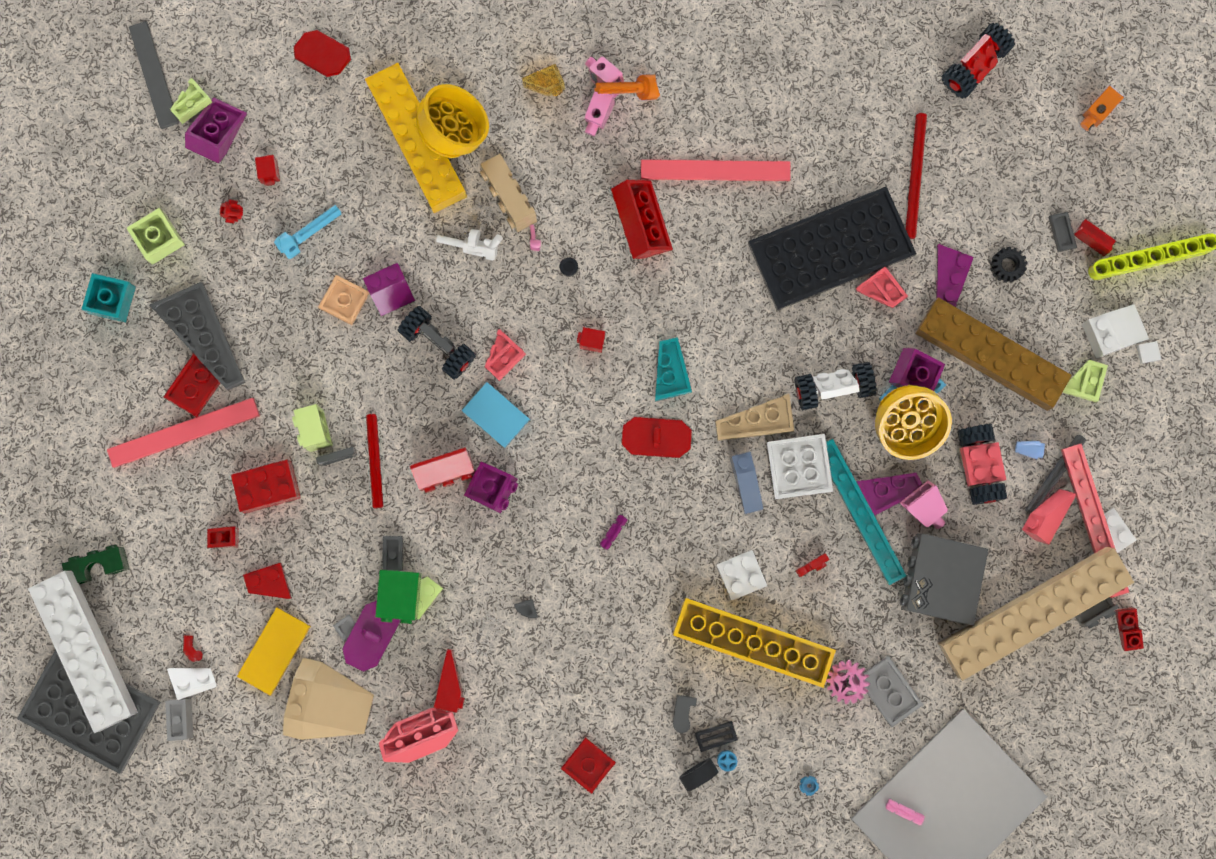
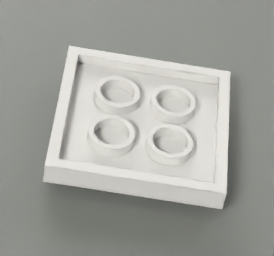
(800, 466)

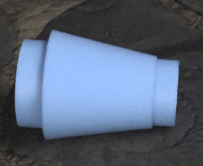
(1030, 448)

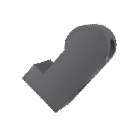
(681, 713)

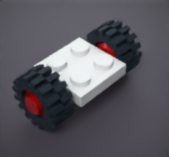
(835, 385)

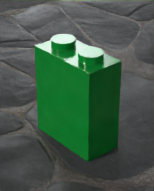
(398, 596)

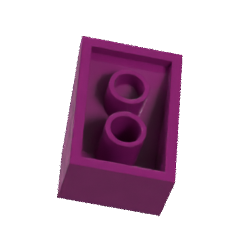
(214, 130)

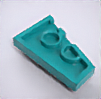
(671, 371)

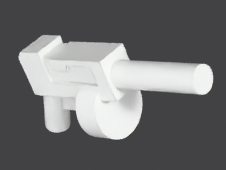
(472, 244)

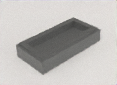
(1062, 232)
(336, 456)

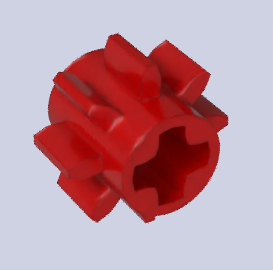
(231, 211)

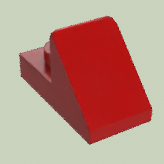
(223, 537)

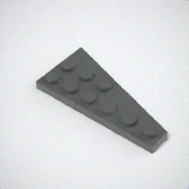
(198, 326)

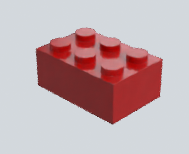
(265, 486)

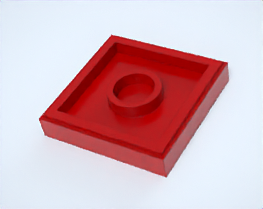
(588, 765)

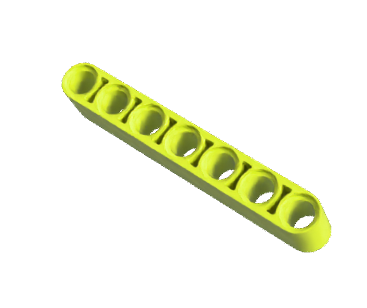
(1161, 253)

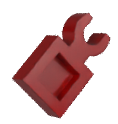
(818, 564)

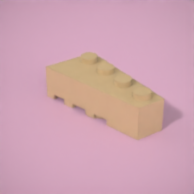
(508, 192)

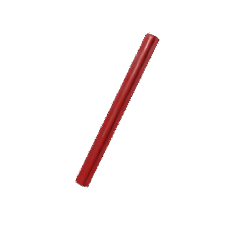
(916, 175)

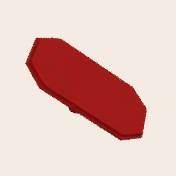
(322, 53)
(656, 437)

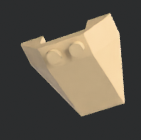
(325, 703)

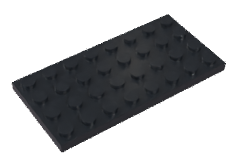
(831, 248)

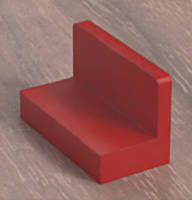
(1094, 238)

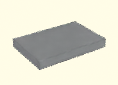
(891, 692)

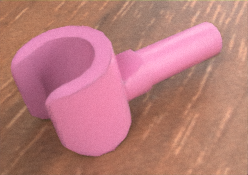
(534, 244)

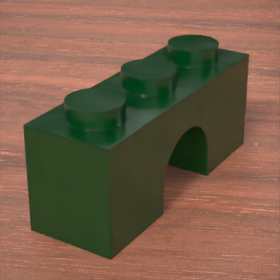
(112, 560)

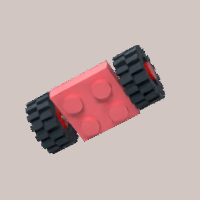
(982, 464)

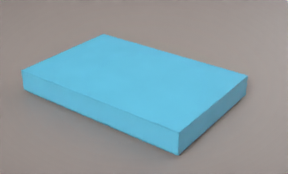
(495, 415)

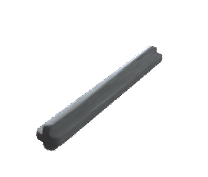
(1052, 479)

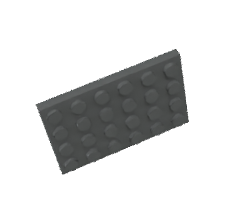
(58, 713)

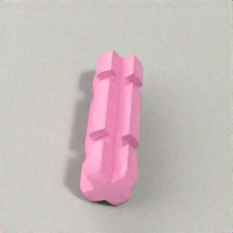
(905, 812)

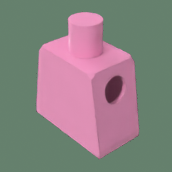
(602, 105)
(926, 505)

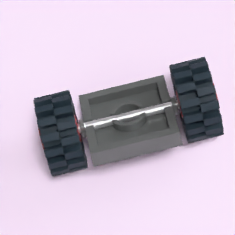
(418, 322)

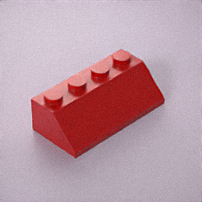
(641, 218)

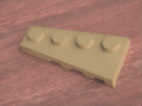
(761, 420)

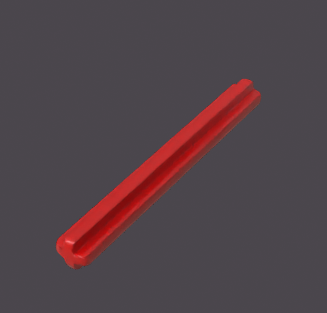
(374, 461)

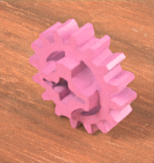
(840, 679)

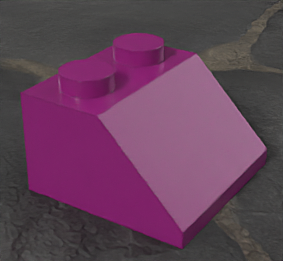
(389, 289)
(916, 369)

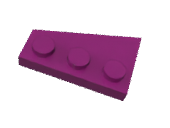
(951, 273)
(888, 491)

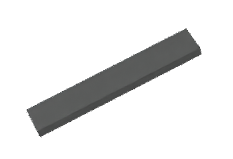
(153, 74)

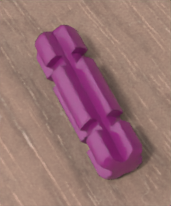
(613, 532)

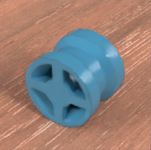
(727, 764)

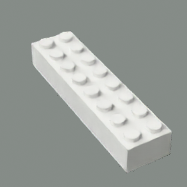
(83, 651)

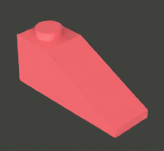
(1048, 516)

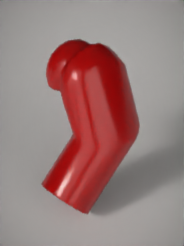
(189, 650)

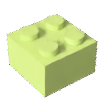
(155, 236)
(312, 428)

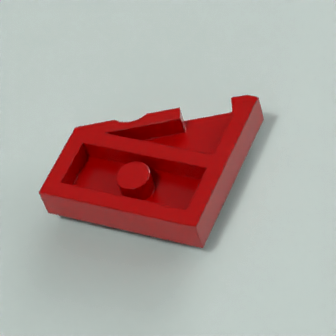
(268, 582)

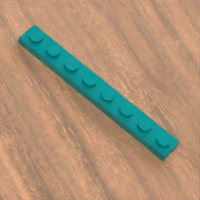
(863, 516)

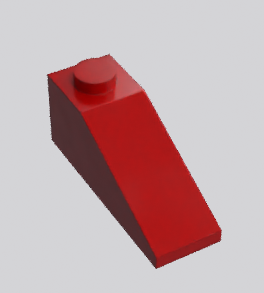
(449, 690)

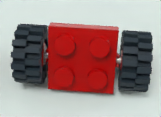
(979, 61)

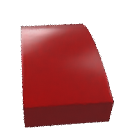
(1129, 630)

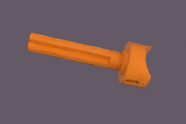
(644, 87)

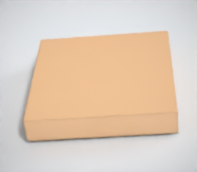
(343, 300)

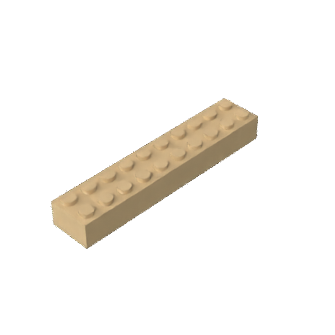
(1036, 612)

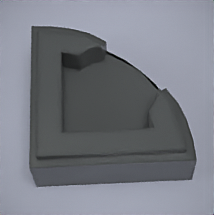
(526, 608)

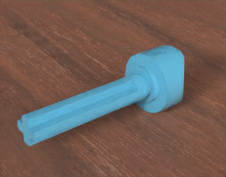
(289, 244)

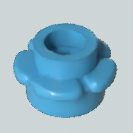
(809, 790)

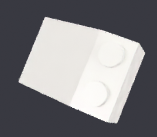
(1115, 331)

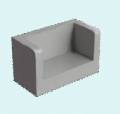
(179, 719)

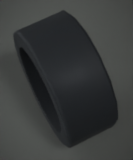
(698, 774)

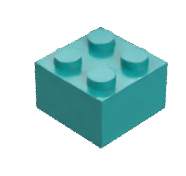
(108, 297)

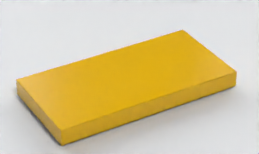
(273, 651)

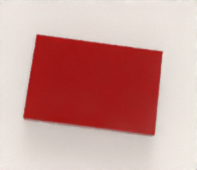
(192, 387)

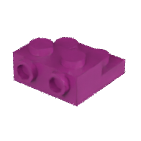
(491, 487)

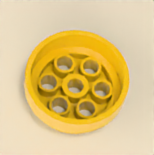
(451, 121)
(930, 432)

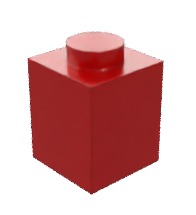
(267, 170)
(591, 339)

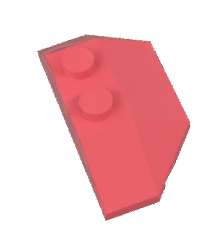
(418, 736)

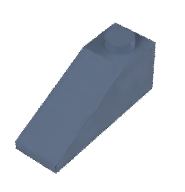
(747, 482)

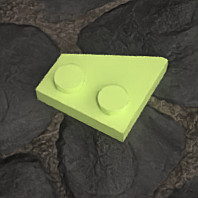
(1087, 381)

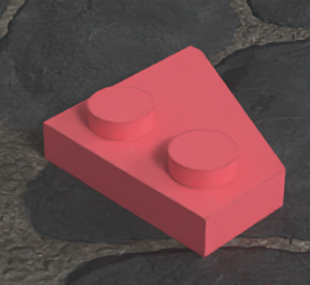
(883, 288)
(503, 356)

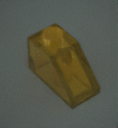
(545, 81)

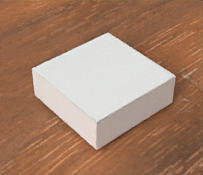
(1148, 352)

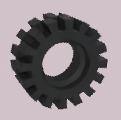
(1014, 255)

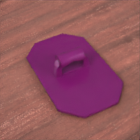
(368, 639)

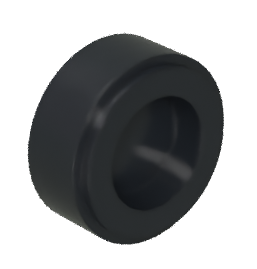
(568, 266)

